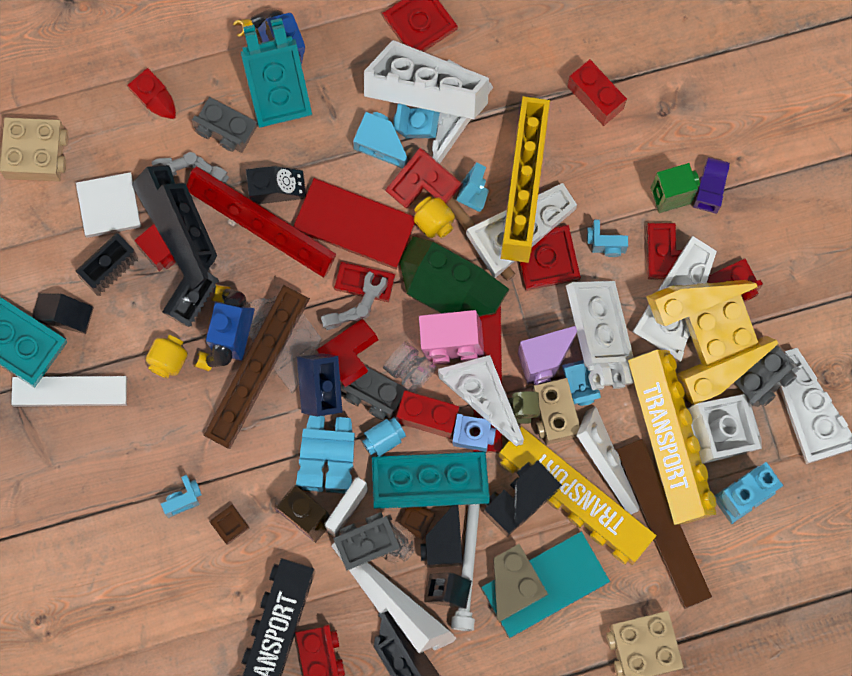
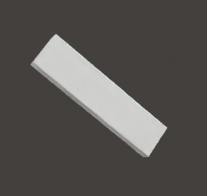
(71, 391)

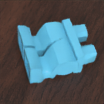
(326, 446)
(748, 492)

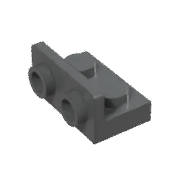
(224, 125)
(768, 376)
(376, 393)
(367, 542)

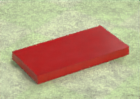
(355, 223)

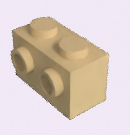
(557, 412)

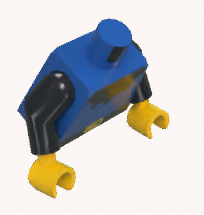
(262, 23)
(227, 329)

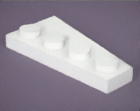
(487, 236)
(689, 269)
(813, 416)

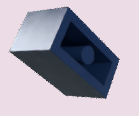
(319, 384)

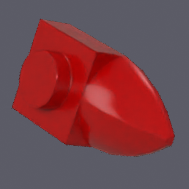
(153, 94)

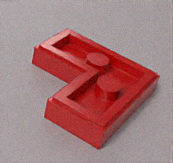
(421, 173)
(661, 249)
(347, 347)

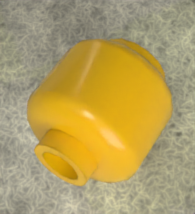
(434, 217)
(166, 356)

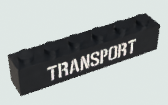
(279, 620)

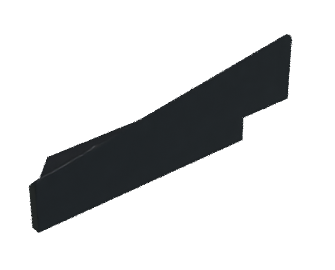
(177, 222)
(398, 652)

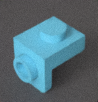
(608, 244)
(579, 383)

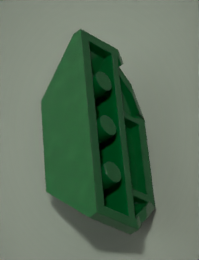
(448, 281)

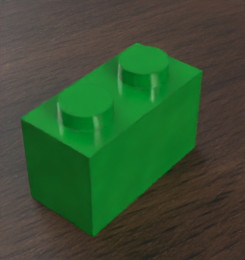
(675, 187)

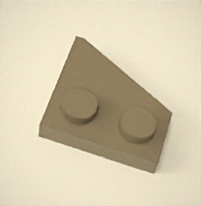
(515, 583)

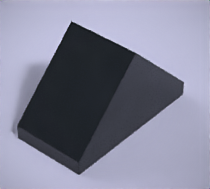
(62, 312)
(448, 590)

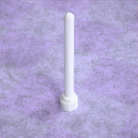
(463, 617)

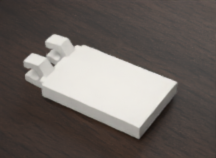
(601, 333)

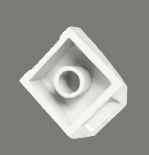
(725, 428)

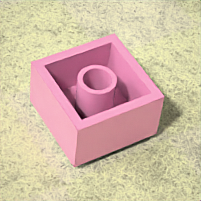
(451, 336)

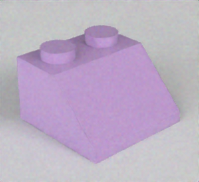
(544, 354)

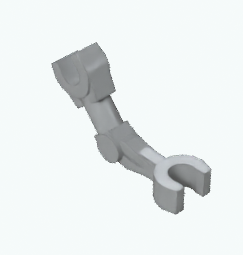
(191, 160)
(363, 310)

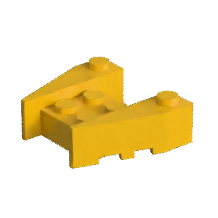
(718, 330)

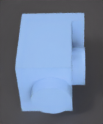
(463, 438)

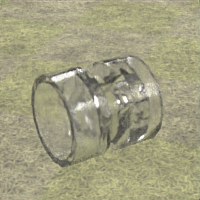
(409, 367)

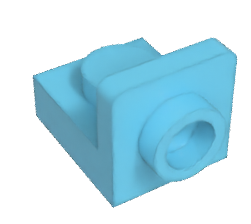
(416, 122)
(472, 191)
(179, 502)

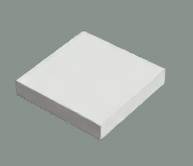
(108, 205)
(346, 507)

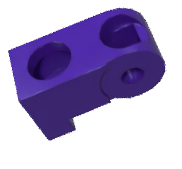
(712, 185)

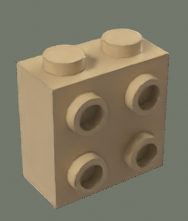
(33, 149)
(645, 646)

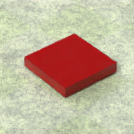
(420, 22)
(551, 261)

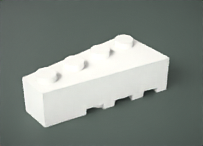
(425, 82)

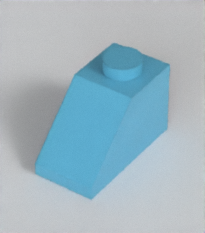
(379, 139)

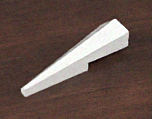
(414, 621)

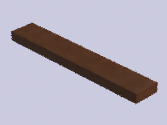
(256, 367)
(669, 537)

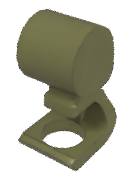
(525, 406)

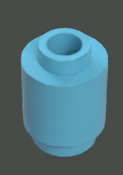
(383, 437)

